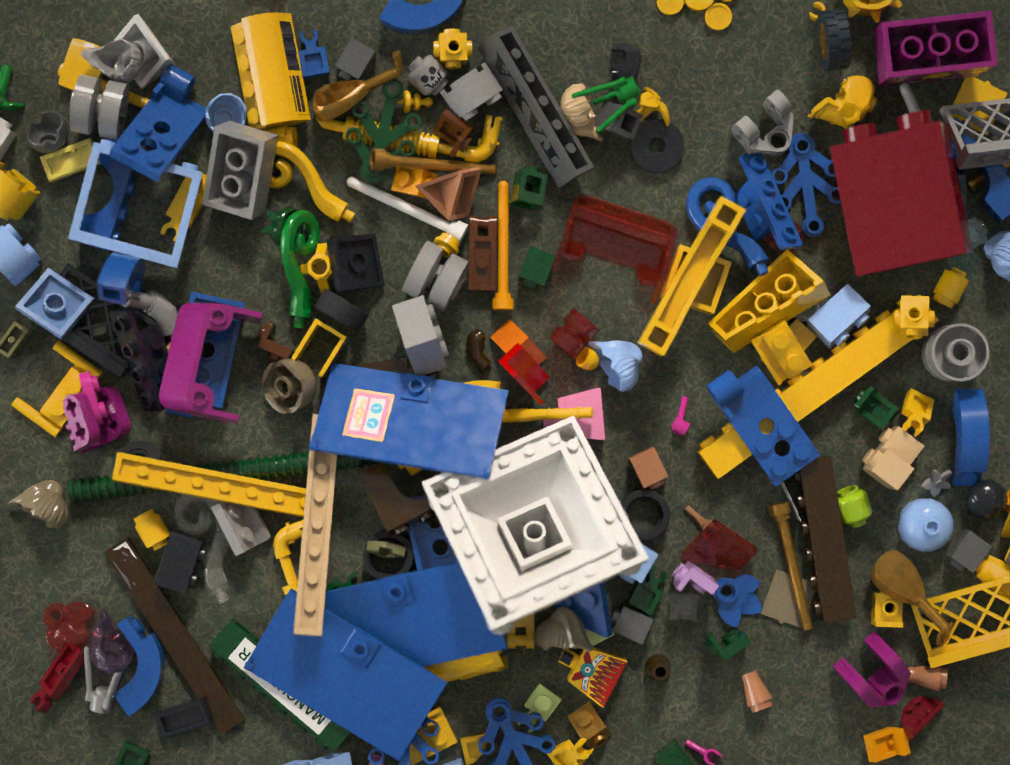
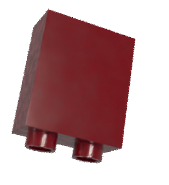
(900, 194)

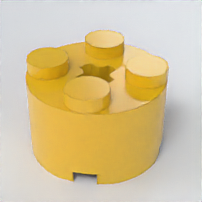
(15, 194)

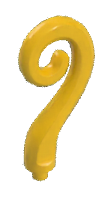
(324, 200)

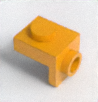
(407, 178)
(886, 744)

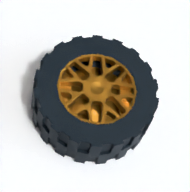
(834, 39)

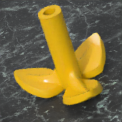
(651, 102)

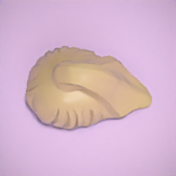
(579, 113)

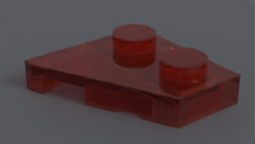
(720, 548)

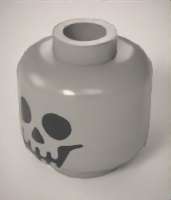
(427, 75)

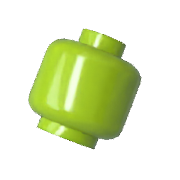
(854, 506)

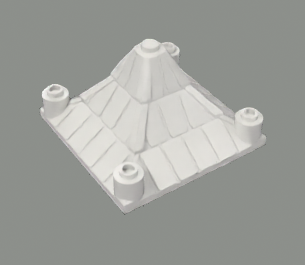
(536, 526)

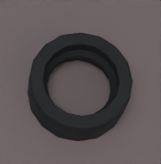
(341, 310)
(663, 507)
(376, 571)

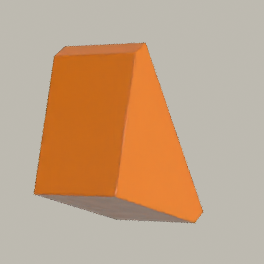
(510, 334)

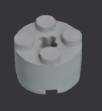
(472, 91)

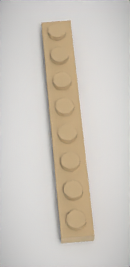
(315, 542)

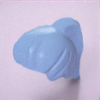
(998, 251)
(619, 361)

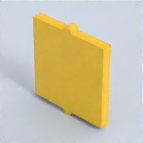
(977, 91)

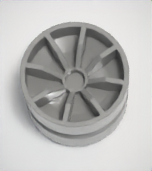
(90, 106)
(441, 279)
(955, 352)

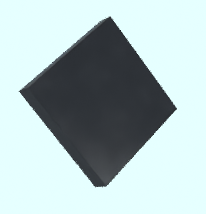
(355, 262)

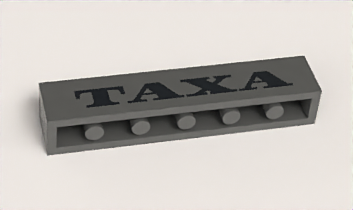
(535, 106)

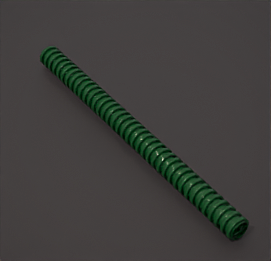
(251, 468)

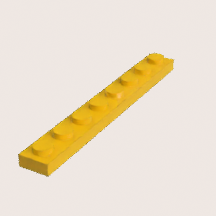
(209, 484)

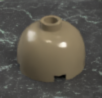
(289, 385)

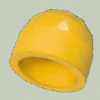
(587, 359)

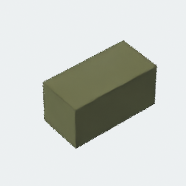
(13, 339)

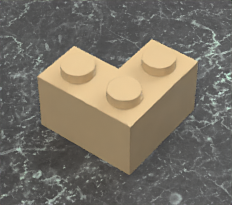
(892, 458)

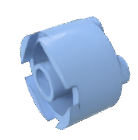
(14, 258)

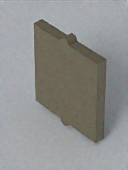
(781, 601)

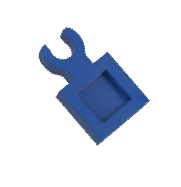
(313, 59)

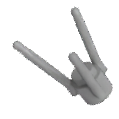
(102, 698)

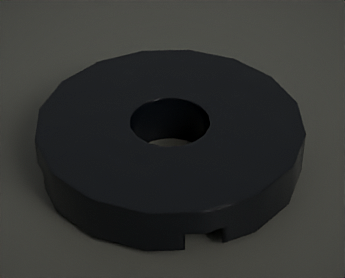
(668, 135)

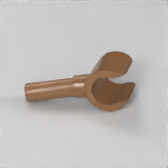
(700, 520)

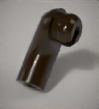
(474, 349)

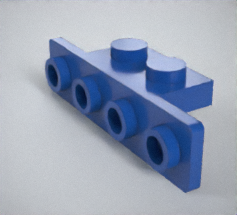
(764, 204)

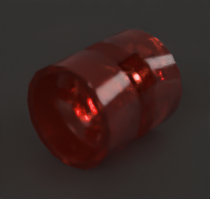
(574, 333)

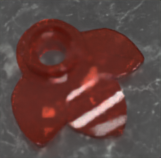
(69, 626)

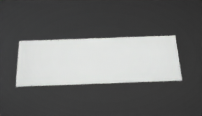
(790, 501)

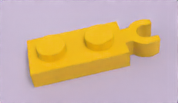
(177, 206)

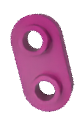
(90, 386)

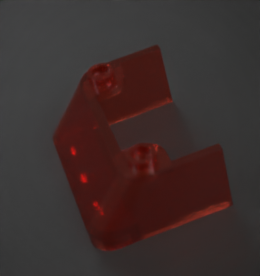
(621, 237)

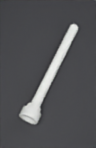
(456, 229)

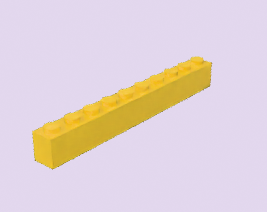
(814, 387)

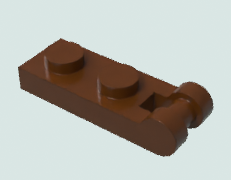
(482, 254)

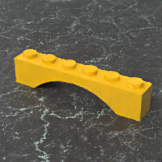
(690, 276)

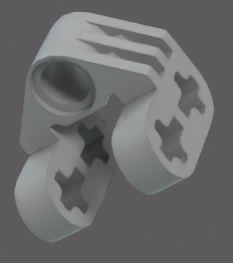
(748, 134)

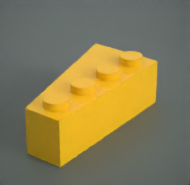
(778, 295)

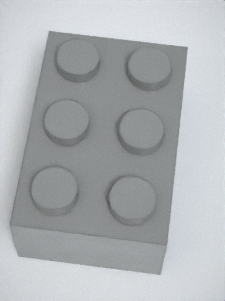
(240, 169)

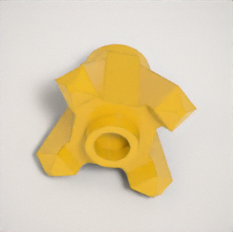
(319, 267)

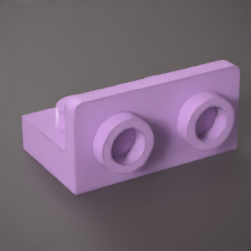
(698, 578)

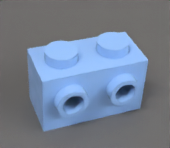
(839, 316)

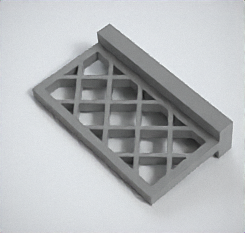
(984, 151)

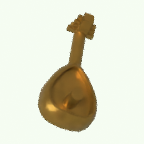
(340, 96)
(900, 580)

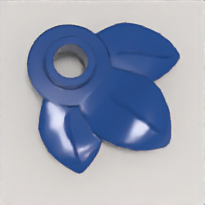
(739, 600)

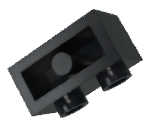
(180, 562)

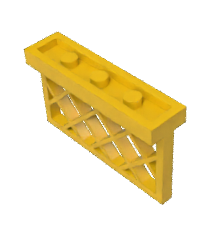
(971, 646)

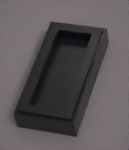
(184, 717)

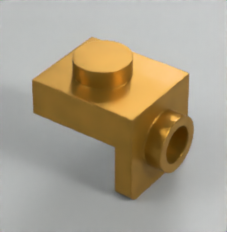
(589, 726)

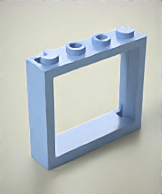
(187, 170)

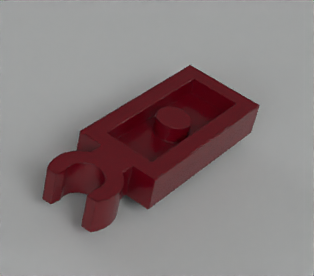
(58, 676)

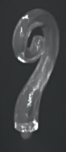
(213, 572)

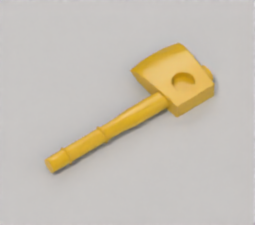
(76, 65)
(527, 414)

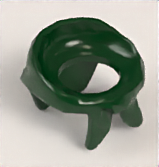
(278, 219)

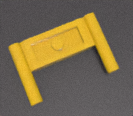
(52, 415)

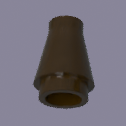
(653, 663)

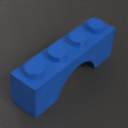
(997, 185)
(108, 220)

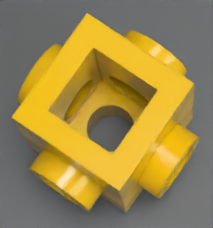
(450, 58)
(914, 316)

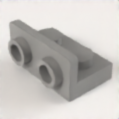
(241, 526)

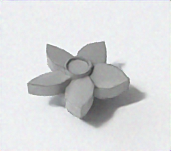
(937, 482)

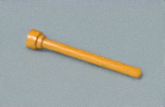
(503, 299)

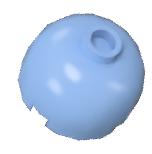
(925, 524)

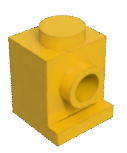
(880, 617)

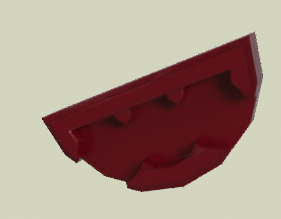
(918, 714)

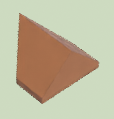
(452, 192)

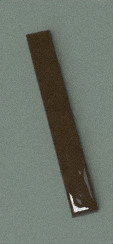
(174, 634)

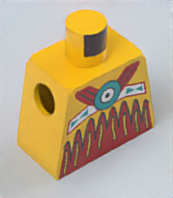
(593, 672)

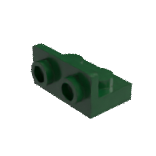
(731, 643)

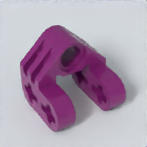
(83, 424)
(885, 685)

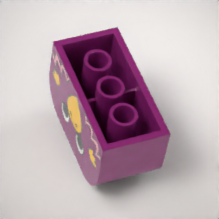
(935, 48)

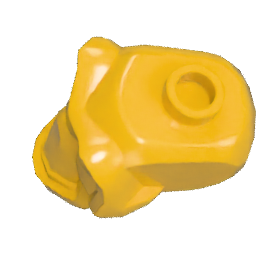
(850, 104)

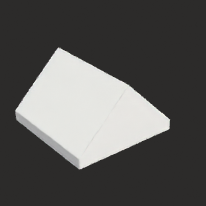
(154, 55)

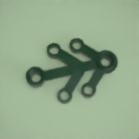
(382, 135)

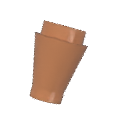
(929, 677)
(756, 693)

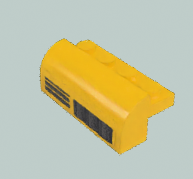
(270, 70)

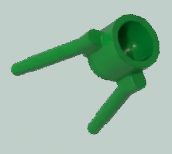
(624, 89)

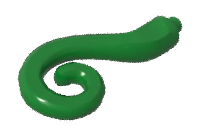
(300, 293)

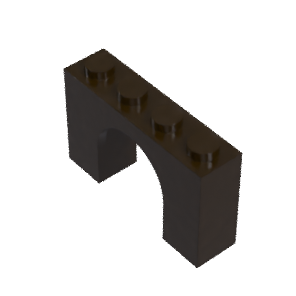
(393, 508)

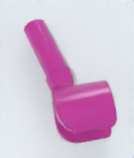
(679, 425)
(703, 752)

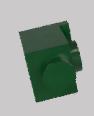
(535, 181)

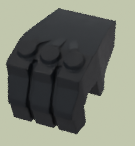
(630, 63)

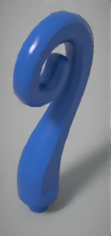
(747, 247)

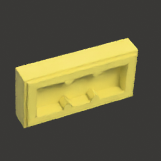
(67, 160)

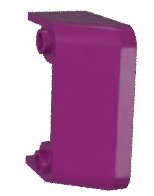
(178, 384)

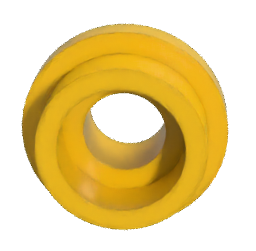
(448, 243)

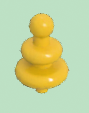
(416, 101)

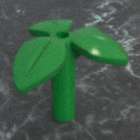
(5, 75)

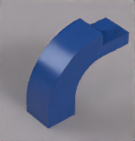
(419, 18)
(120, 277)
(973, 436)
(149, 669)

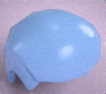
(225, 108)

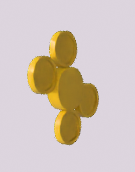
(717, 15)

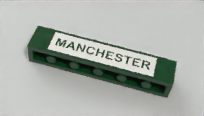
(236, 646)

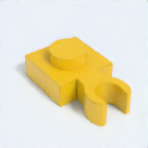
(917, 409)
(570, 754)

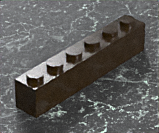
(825, 541)

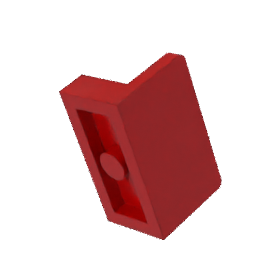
(524, 370)

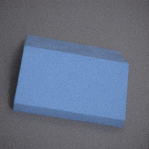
(54, 303)

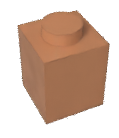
(648, 468)

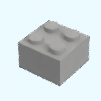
(421, 335)

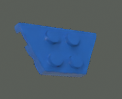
(591, 608)

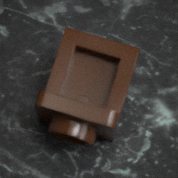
(454, 131)
(276, 350)

